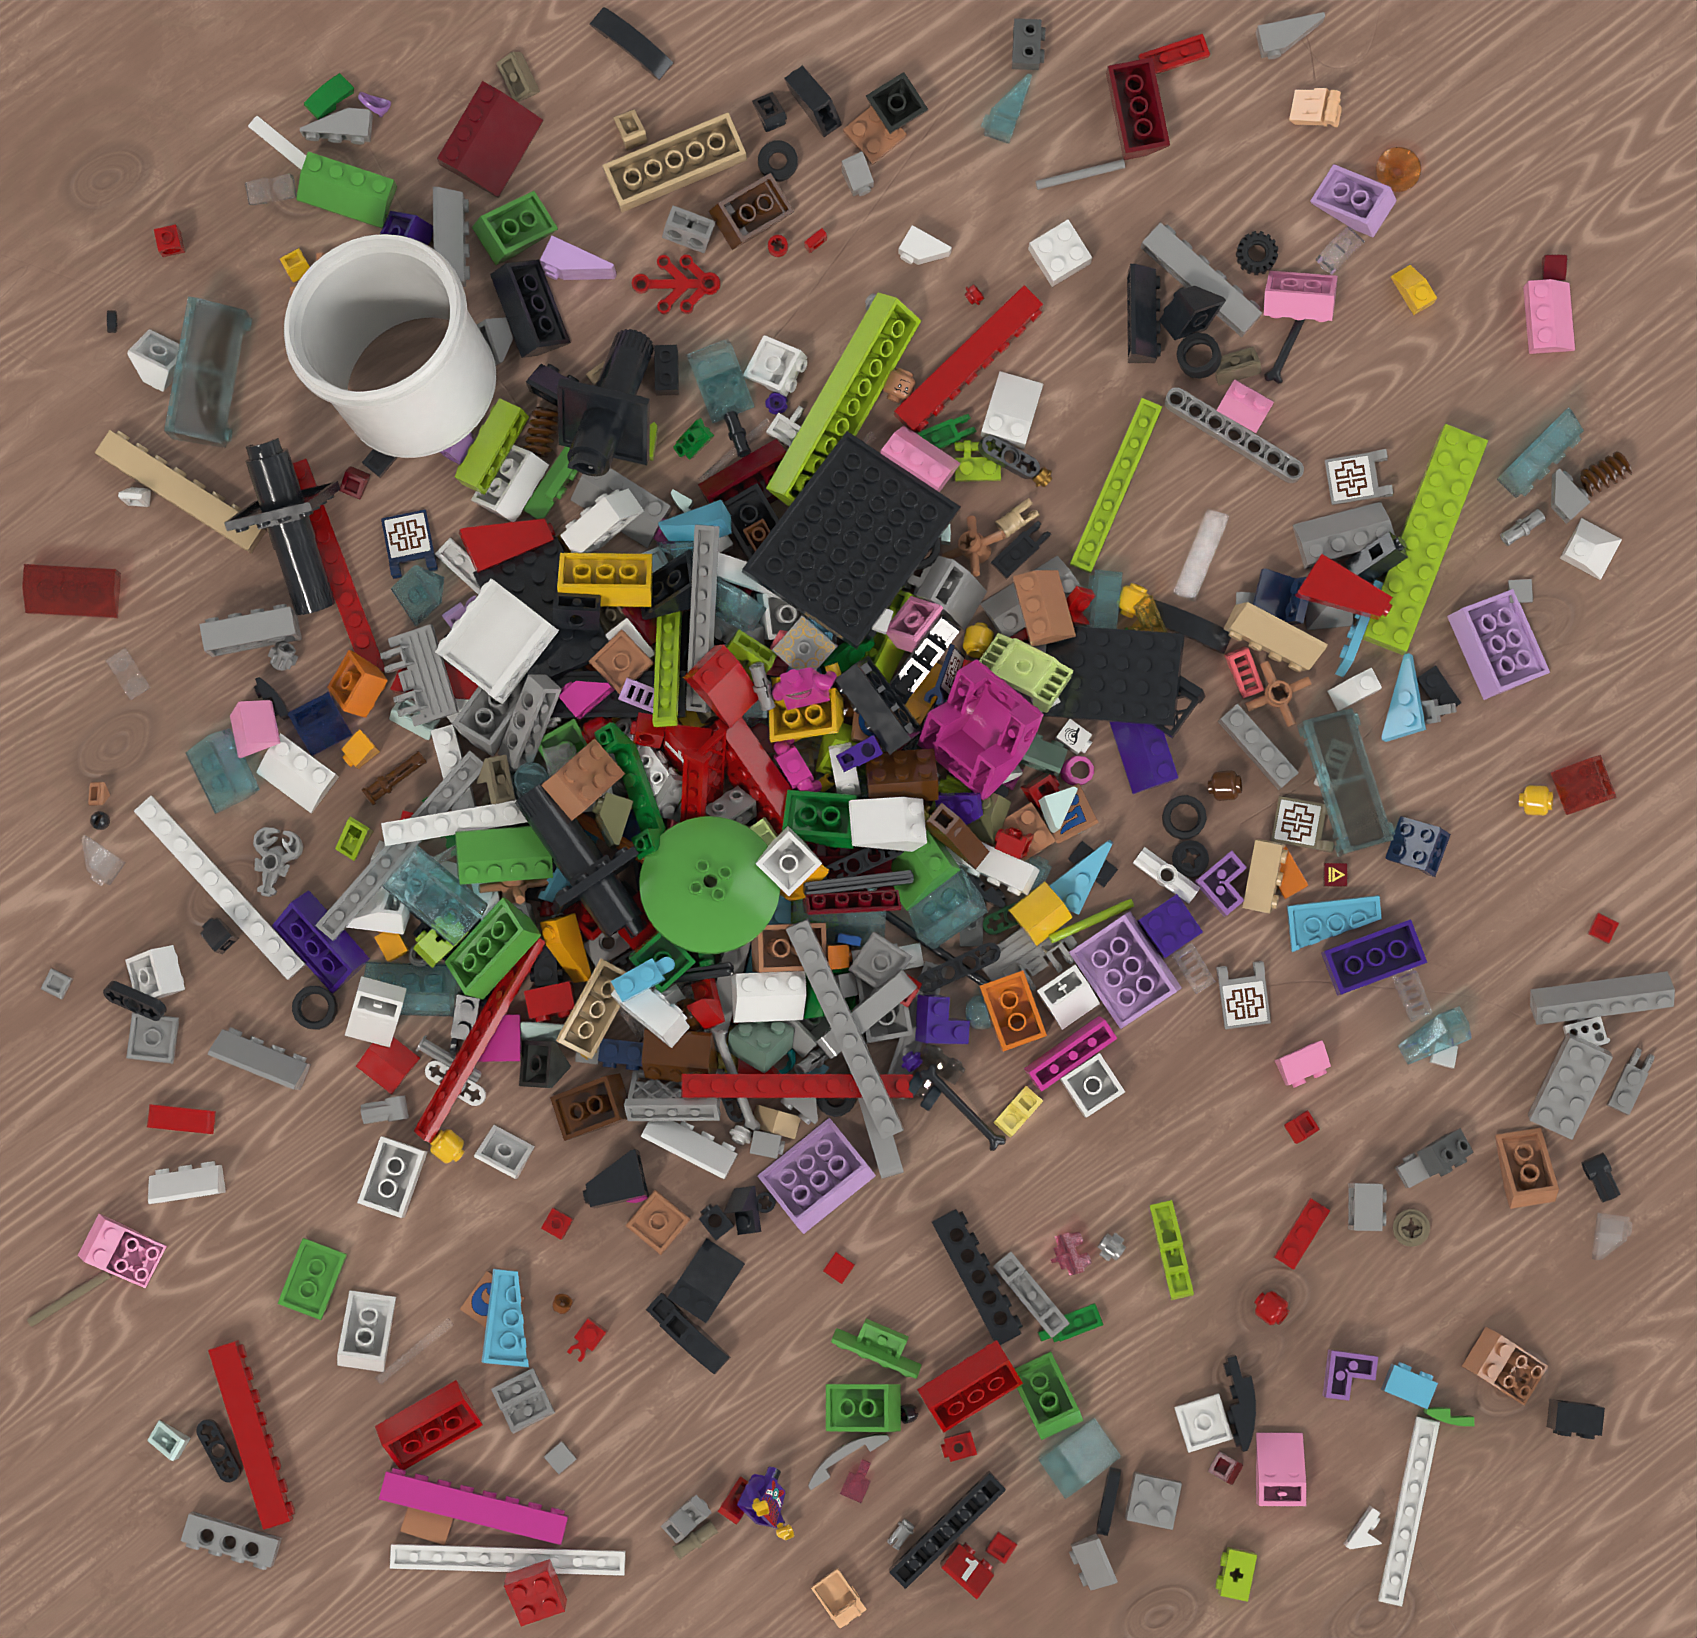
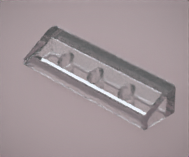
(1201, 555)

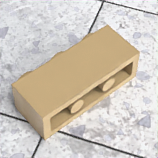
(1264, 876)

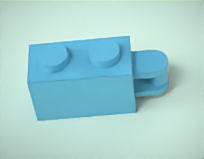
(642, 978)

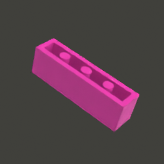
(1070, 1053)

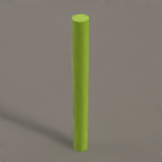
(1092, 920)

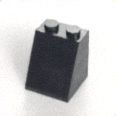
(618, 1183)

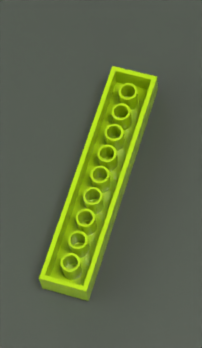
(847, 393)
(1427, 535)

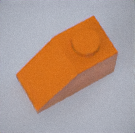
(838, 956)

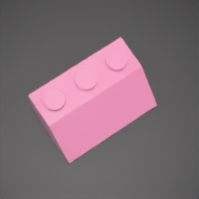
(1300, 296)
(1548, 316)
(920, 458)

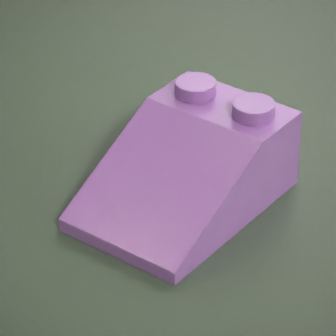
(1354, 200)
(573, 263)

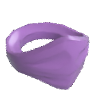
(378, 105)

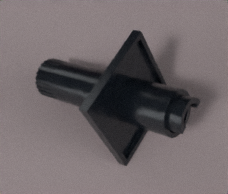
(608, 417)
(285, 514)
(587, 872)

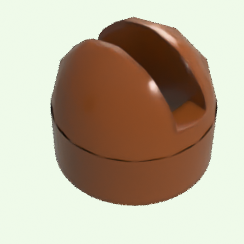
(564, 1299)

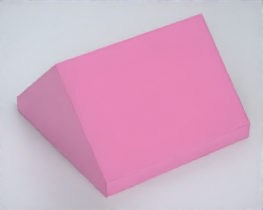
(254, 727)

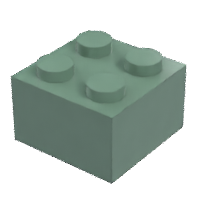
(761, 1043)

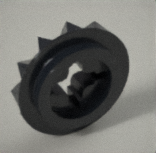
(1194, 848)

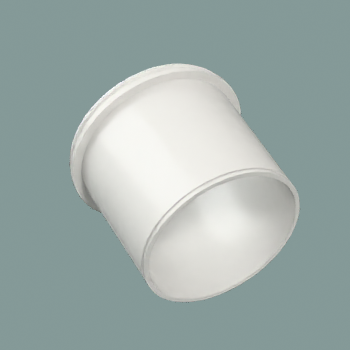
(355, 298)

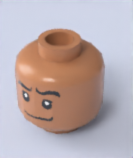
(899, 385)

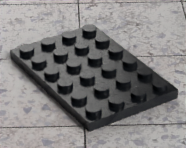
(533, 581)
(1119, 675)

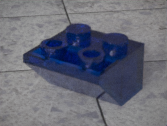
(320, 723)

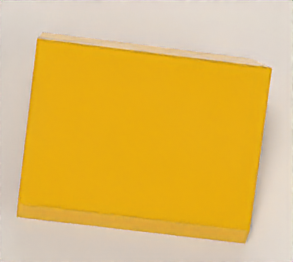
(1040, 913)

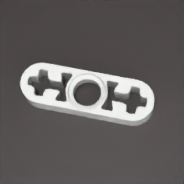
(473, 1087)

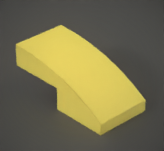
(1018, 1111)

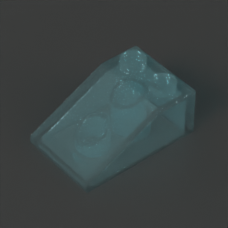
(1079, 1458)

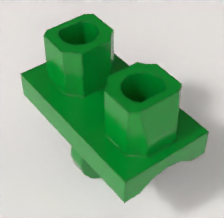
(693, 440)

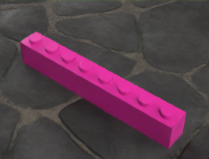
(474, 1507)

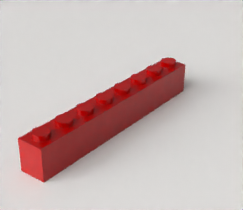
(969, 359)
(251, 1435)

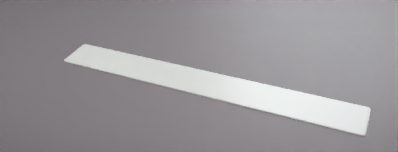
(278, 141)

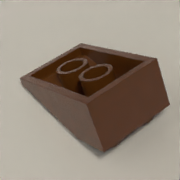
(751, 211)
(590, 1106)

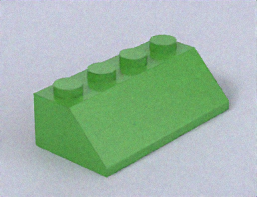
(345, 190)
(501, 855)
(492, 949)

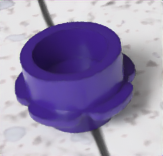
(773, 397)
(911, 1061)

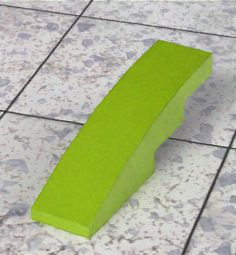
(1171, 1250)

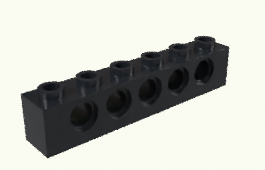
(999, 1332)
(947, 1529)

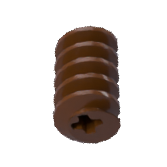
(541, 431)
(1604, 471)

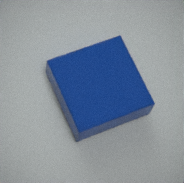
(847, 939)

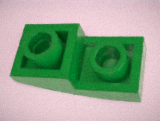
(326, 97)

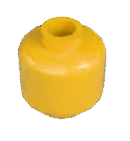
(1130, 596)
(977, 639)
(1536, 800)
(447, 1146)

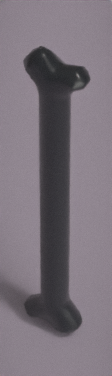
(1275, 373)
(994, 1139)

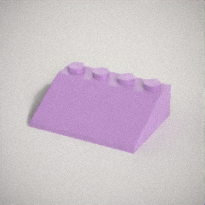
(1498, 644)
(1125, 970)
(816, 1175)

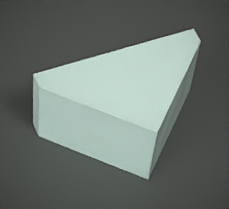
(1056, 807)
(168, 1440)

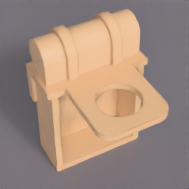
(1316, 107)
(838, 1598)

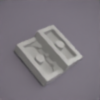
(523, 1400)

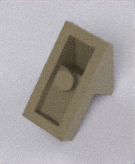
(497, 775)

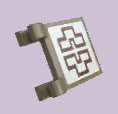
(1300, 824)

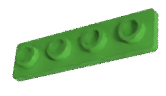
(551, 487)
(879, 1345)

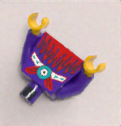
(764, 1500)

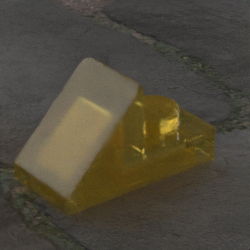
(1148, 616)

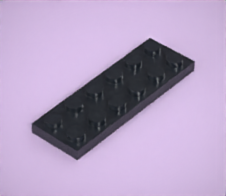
(611, 706)

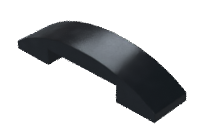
(632, 42)
(1194, 627)

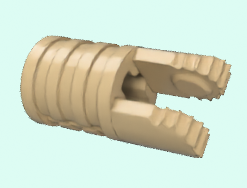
(1013, 520)

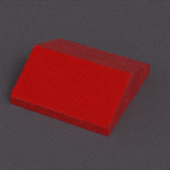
(388, 1064)

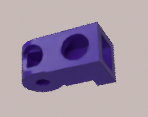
(859, 754)

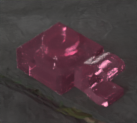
(856, 1484)

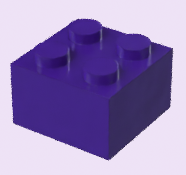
(1170, 926)

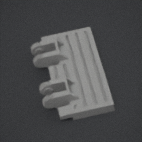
(424, 674)
(1021, 953)

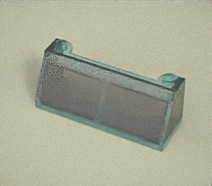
(206, 372)
(1346, 781)

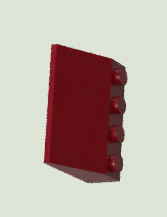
(489, 139)

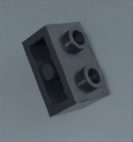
(546, 969)

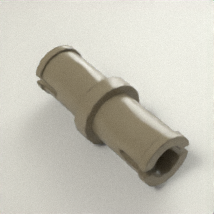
(695, 1540)

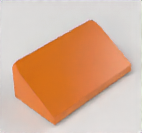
(1293, 879)

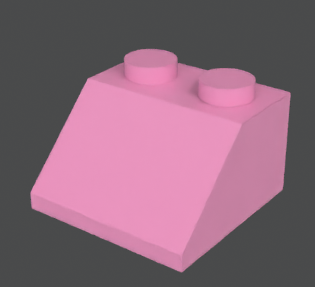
(1245, 406)
(913, 623)
(1303, 1063)

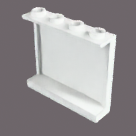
(496, 640)

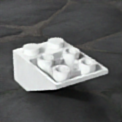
(382, 914)
(375, 1011)

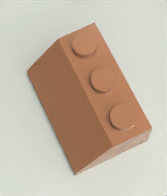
(1043, 607)

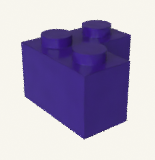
(934, 1022)

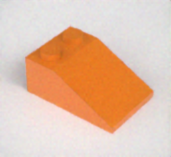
(1013, 1011)

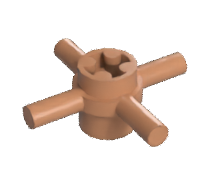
(974, 546)
(1268, 697)
(513, 890)

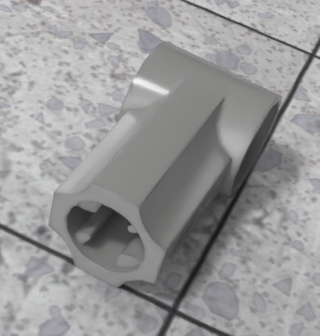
(390, 1109)

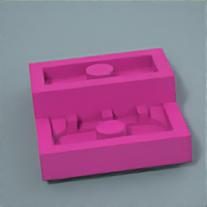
(506, 1042)

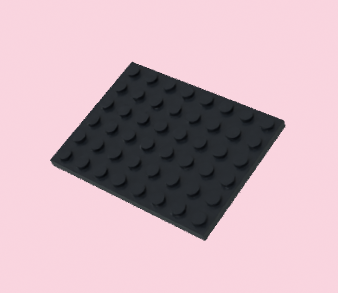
(851, 539)

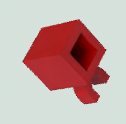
(588, 1337)

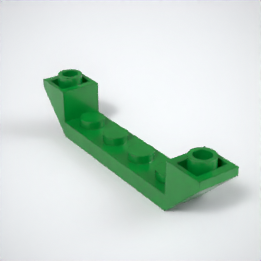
(638, 788)

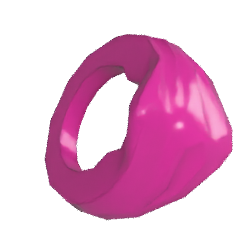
(1067, 776)

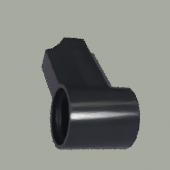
(1599, 1172)

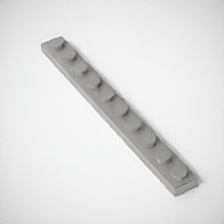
(391, 856)
(844, 1028)

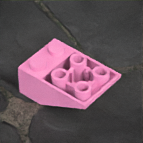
(121, 1251)
(1280, 1469)

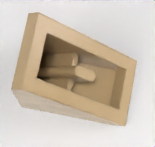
(630, 129)
(777, 1121)

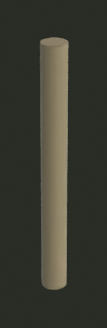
(70, 1297)

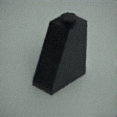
(813, 100)

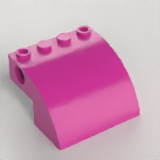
(981, 729)

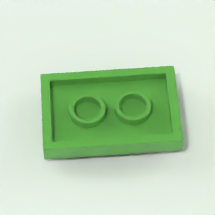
(312, 1278)

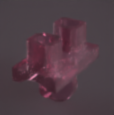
(1067, 1254)

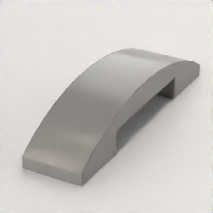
(1031, 1295)
(871, 1441)

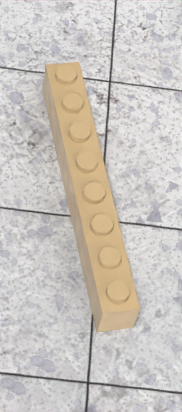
(175, 487)

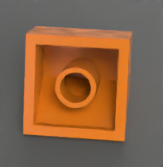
(357, 684)

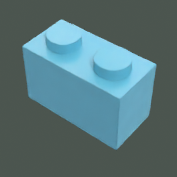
(1408, 1385)

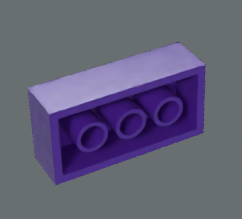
(1374, 957)

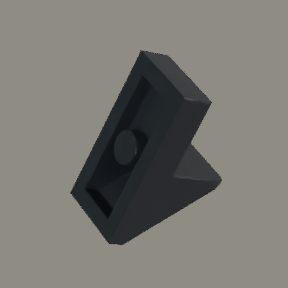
(769, 112)
(745, 1205)

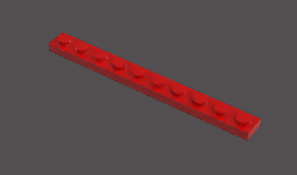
(340, 577)
(475, 1044)
(786, 1086)

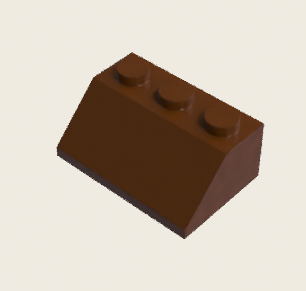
(690, 1055)

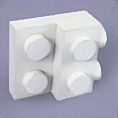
(776, 366)

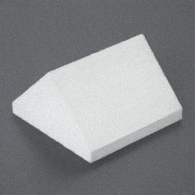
(504, 1152)

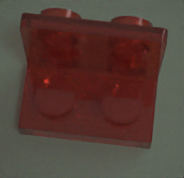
(1583, 784)

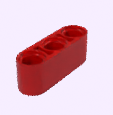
(181, 1119)

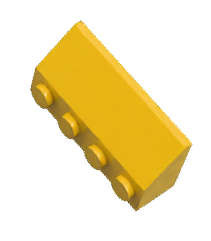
(616, 577)

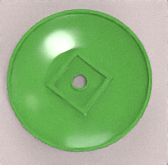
(702, 916)

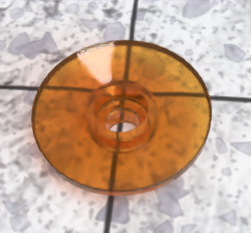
(1405, 161)

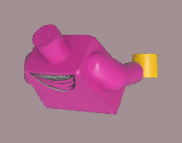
(804, 686)
(796, 770)

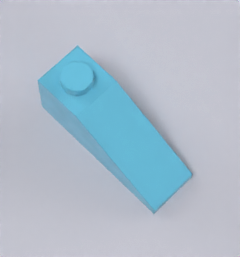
(683, 525)

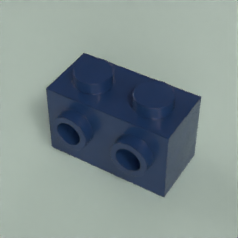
(620, 1052)

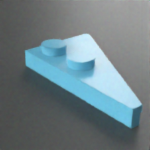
(1405, 709)
(1077, 882)

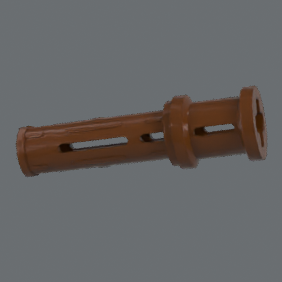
(417, 761)

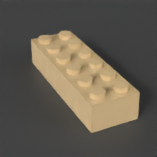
(675, 162)

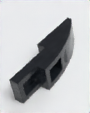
(687, 1334)
(1242, 1412)

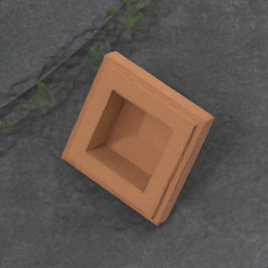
(98, 793)

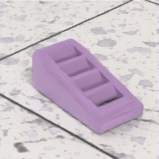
(625, 690)

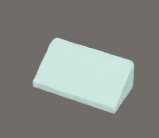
(406, 721)
(540, 1031)

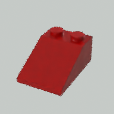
(723, 684)

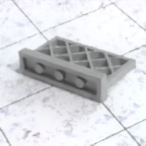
(669, 1108)

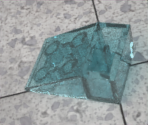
(720, 380)

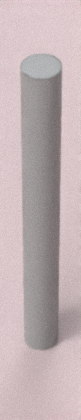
(1080, 174)

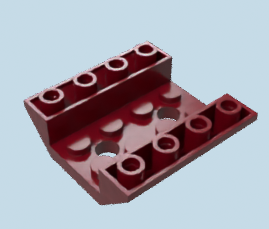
(851, 901)

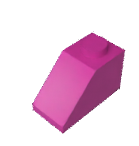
(584, 696)

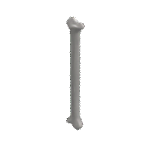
(719, 1036)

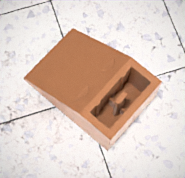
(1505, 1366)

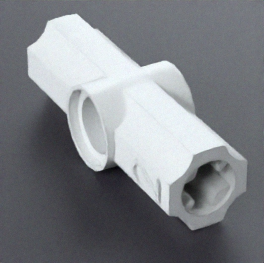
(1154, 865)

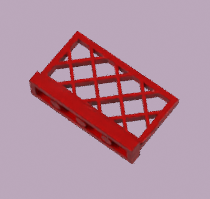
(703, 776)

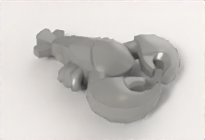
(275, 858)

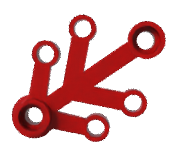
(679, 284)

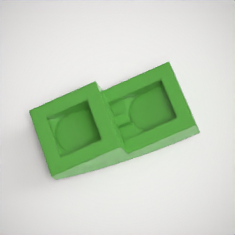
(1443, 1414)

